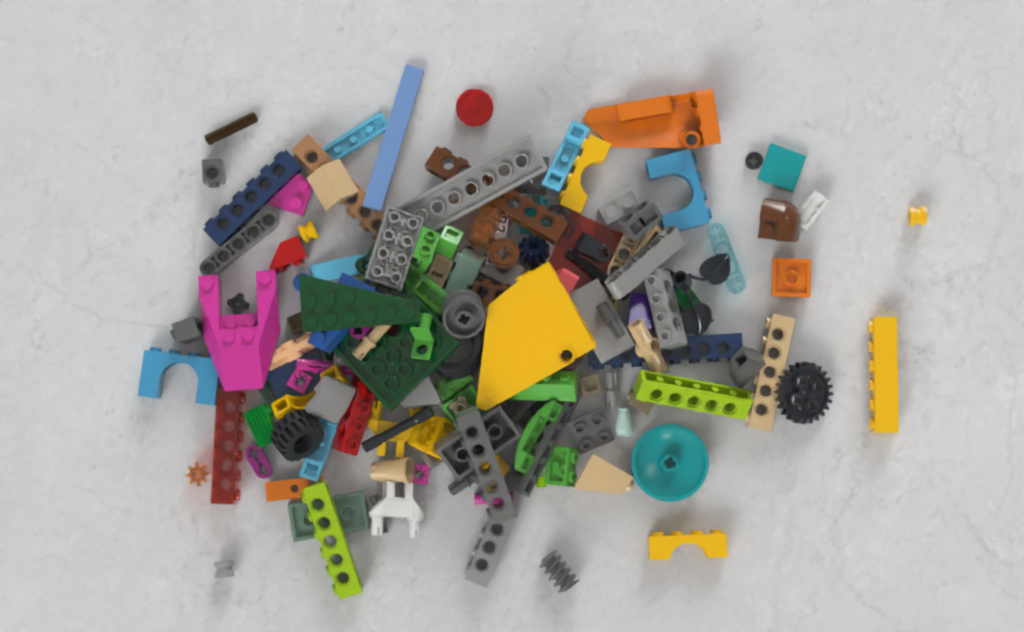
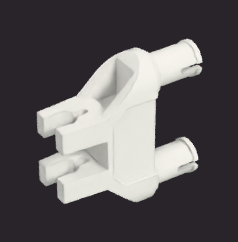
(396, 507)

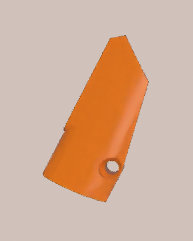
(658, 121)

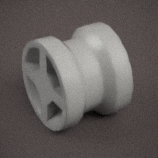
(224, 569)

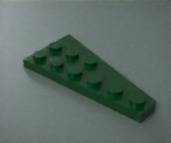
(341, 306)

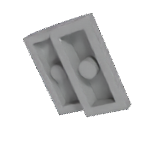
(331, 399)

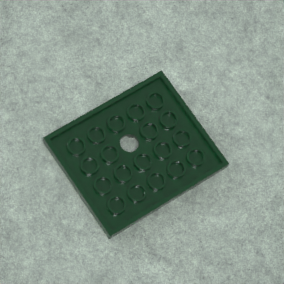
(389, 367)

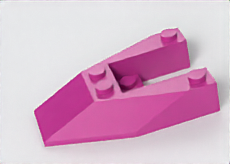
(241, 343)

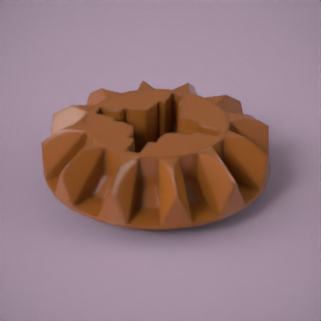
(498, 246)

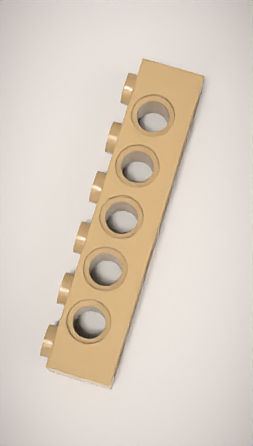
(785, 326)

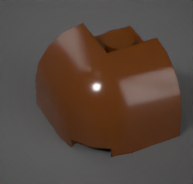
(779, 221)

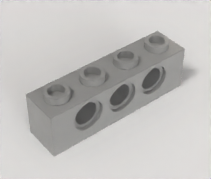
(665, 309)
(483, 576)

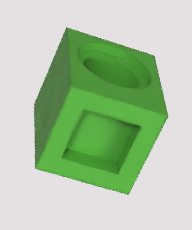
(449, 241)

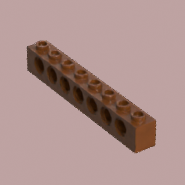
(551, 234)

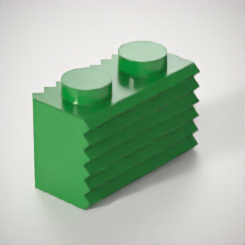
(261, 423)

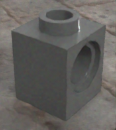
(211, 164)

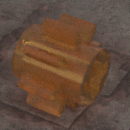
(192, 474)

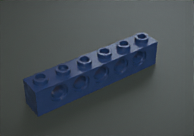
(250, 209)

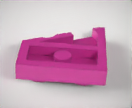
(293, 196)

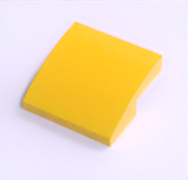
(428, 433)

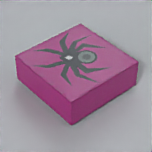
(299, 381)
(421, 474)

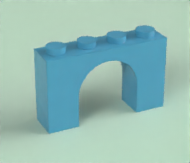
(682, 165)
(157, 363)

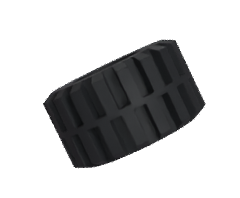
(297, 435)

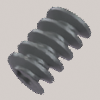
(558, 572)

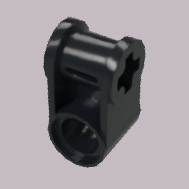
(590, 246)

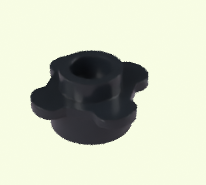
(233, 303)

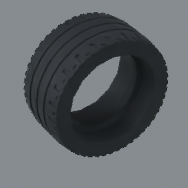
(465, 367)

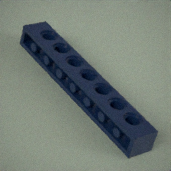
(733, 342)

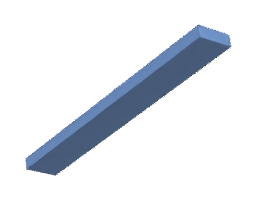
(393, 138)

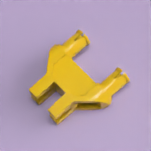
(378, 426)

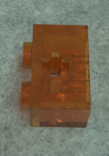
(485, 227)

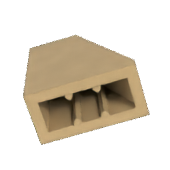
(603, 477)

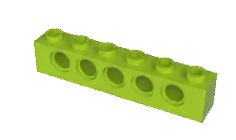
(692, 394)
(340, 587)

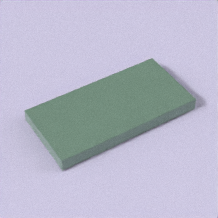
(350, 508)

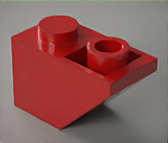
(289, 253)

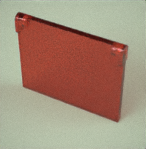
(577, 225)

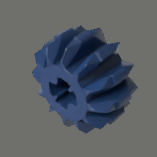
(533, 250)

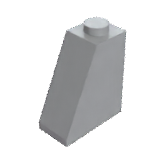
(423, 396)

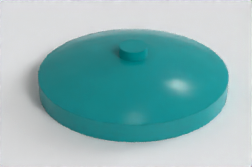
(669, 462)

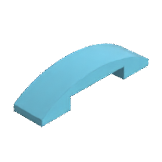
(565, 156)
(333, 269)
(315, 462)

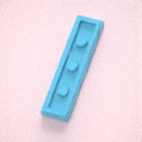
(357, 137)

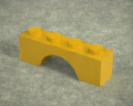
(593, 153)
(289, 403)
(713, 543)

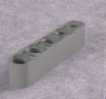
(644, 262)

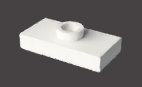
(812, 208)

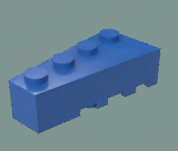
(329, 340)

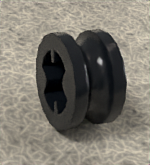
(758, 157)

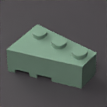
(465, 272)

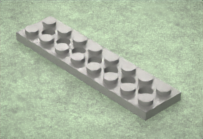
(475, 175)

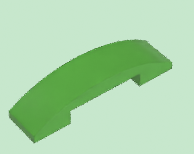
(549, 412)

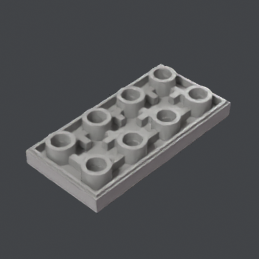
(393, 248)
(586, 301)

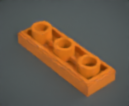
(283, 489)

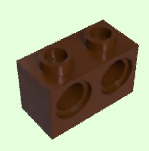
(493, 290)

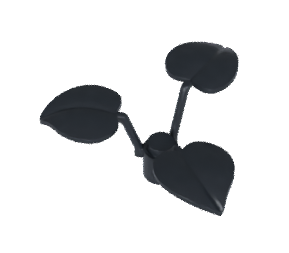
(716, 271)

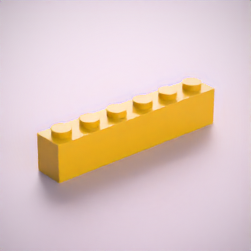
(884, 375)

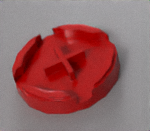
(474, 107)

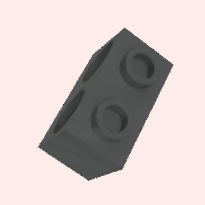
(639, 220)
(187, 330)

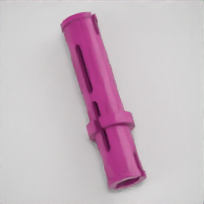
(304, 364)

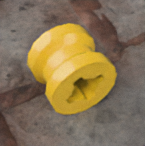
(917, 216)
(308, 231)

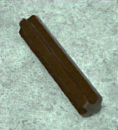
(231, 128)

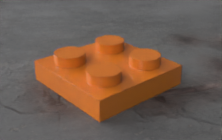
(791, 277)

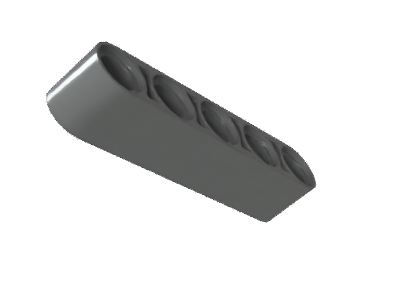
(249, 242)

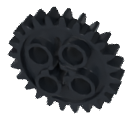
(803, 392)

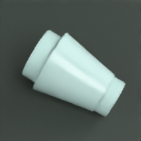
(624, 423)

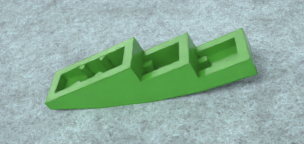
(425, 287)

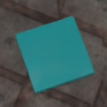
(781, 167)

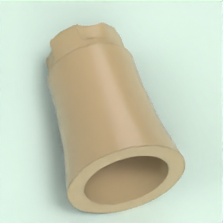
(393, 470)

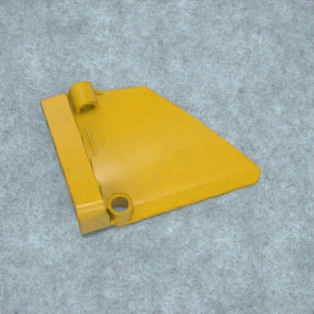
(527, 334)

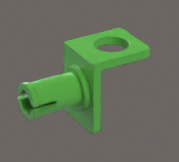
(423, 337)

